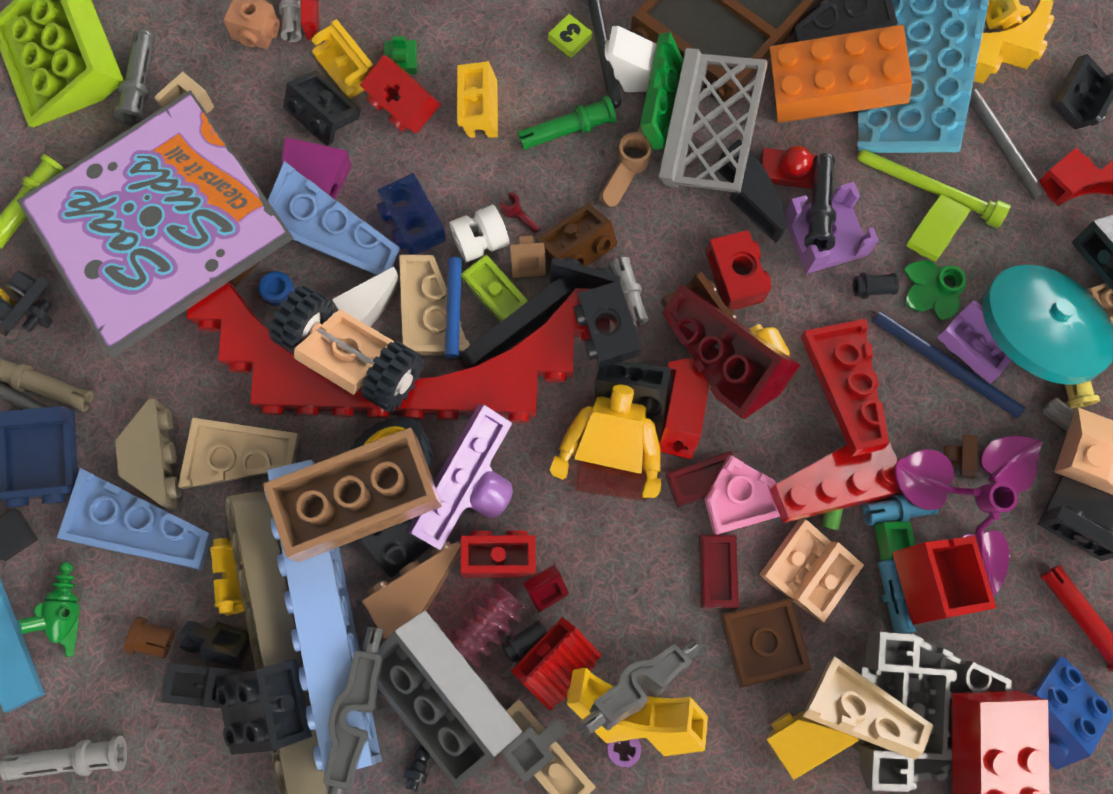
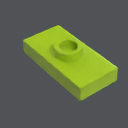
(493, 288)

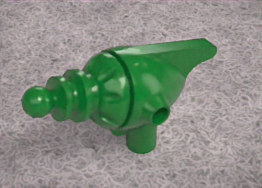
(57, 614)

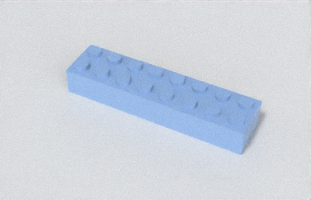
(324, 636)

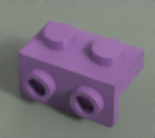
(973, 343)

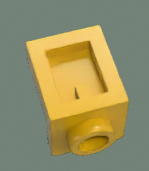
(1005, 14)

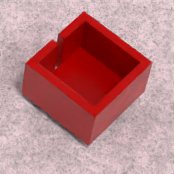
(943, 579)

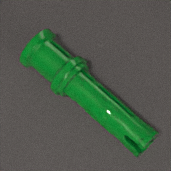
(580, 120)

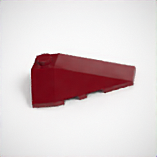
(736, 362)

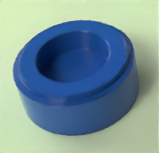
(275, 287)

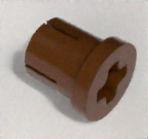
(148, 639)

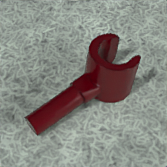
(516, 212)

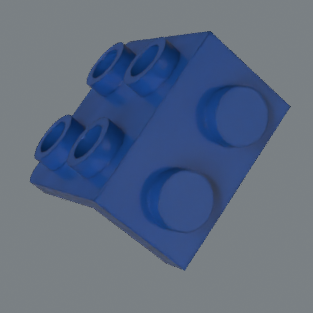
(1074, 714)

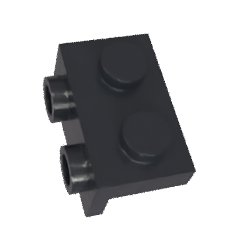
(1084, 94)

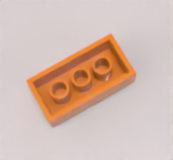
(841, 74)

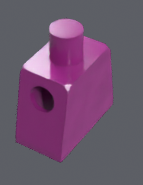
(319, 163)

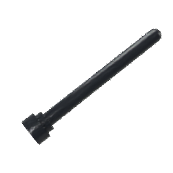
(601, 37)

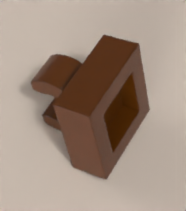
(964, 455)

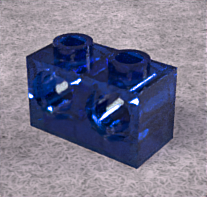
(415, 214)

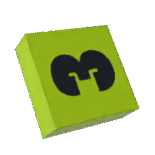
(570, 35)

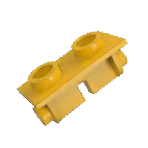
(226, 590)

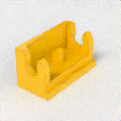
(341, 58)
(477, 99)

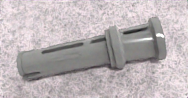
(79, 759)

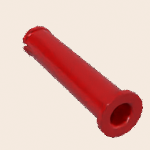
(1081, 612)

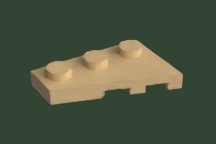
(424, 306)
(233, 452)
(866, 711)

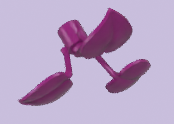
(1013, 467)

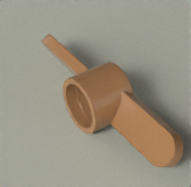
(626, 168)

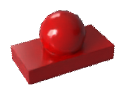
(789, 167)

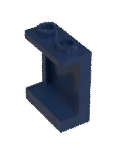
(37, 455)

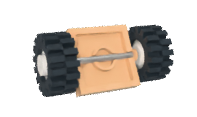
(345, 349)

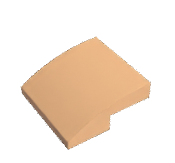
(811, 570)

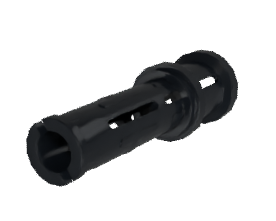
(821, 214)

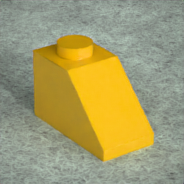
(805, 743)

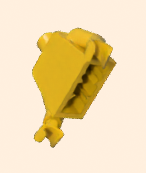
(613, 436)

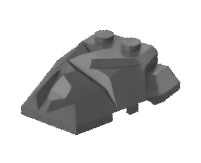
(924, 682)

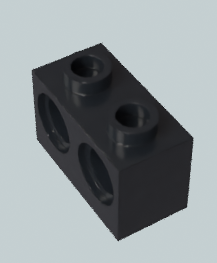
(647, 381)

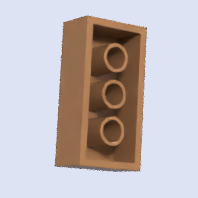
(351, 495)

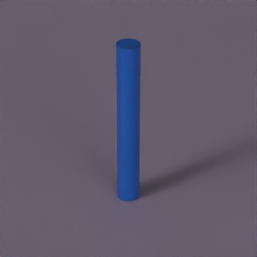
(453, 307)

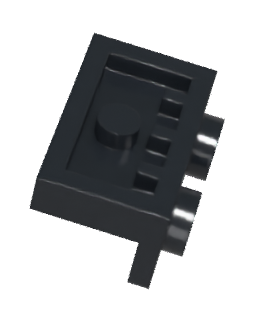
(319, 106)

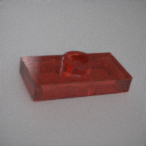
(610, 481)

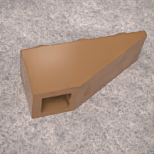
(413, 592)

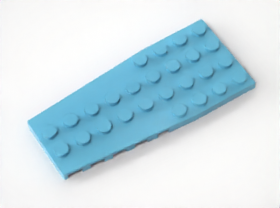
(943, 59)

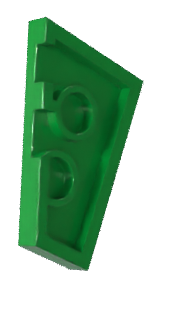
(661, 91)

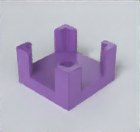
(849, 238)

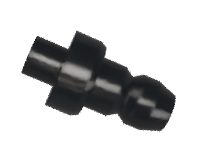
(416, 773)

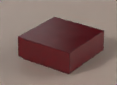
(546, 588)

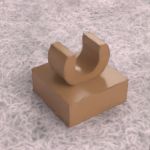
(527, 258)

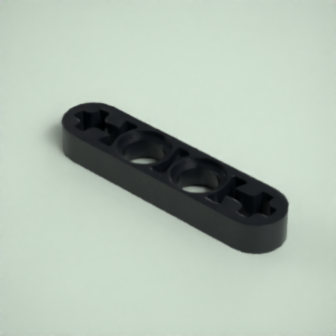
(517, 324)

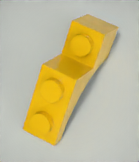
(1017, 45)
(668, 723)

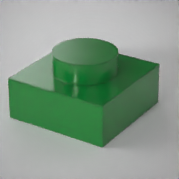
(893, 537)

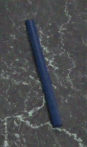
(949, 364)

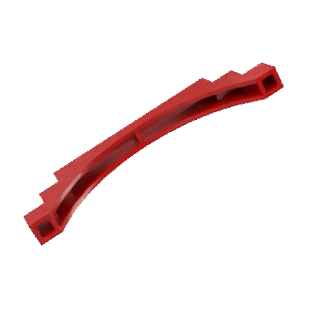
(282, 383)

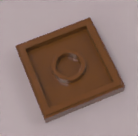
(765, 642)

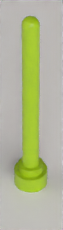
(991, 211)

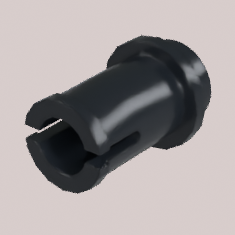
(867, 285)
(523, 642)

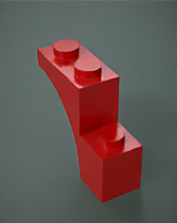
(1076, 177)

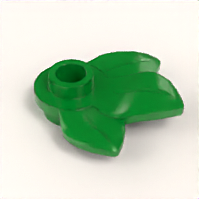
(931, 291)

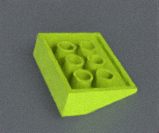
(56, 57)

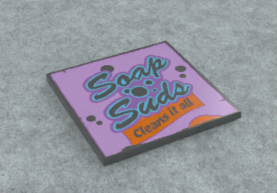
(153, 222)

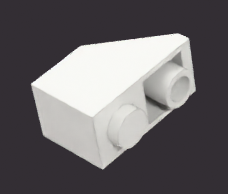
(630, 58)

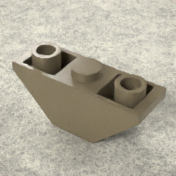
(148, 455)

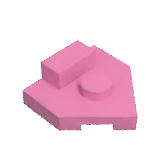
(739, 497)

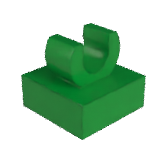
(403, 53)

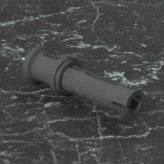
(133, 89)

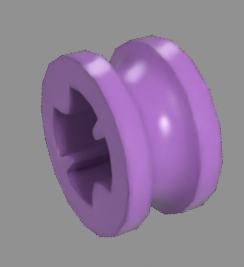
(614, 756)

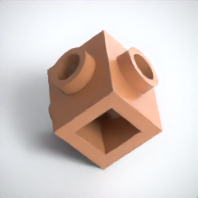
(252, 22)

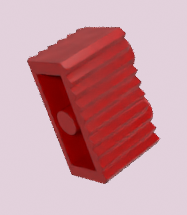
(550, 663)

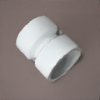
(491, 232)

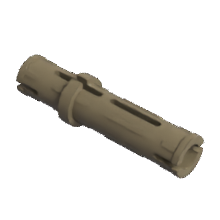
(23, 378)

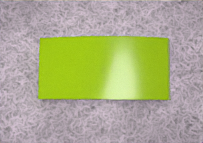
(938, 228)

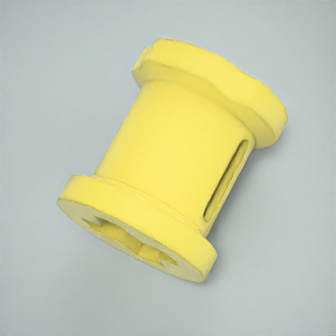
(1081, 395)

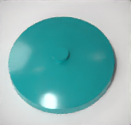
(1048, 324)

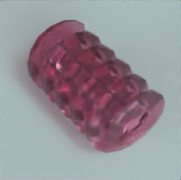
(486, 624)

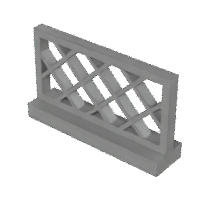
(684, 123)

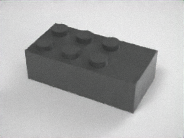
(443, 699)

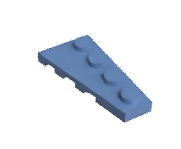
(328, 225)
(124, 523)

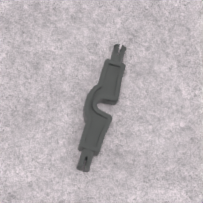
(360, 696)
(628, 696)

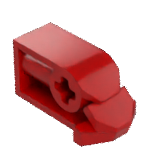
(684, 409)

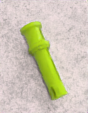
(13, 215)

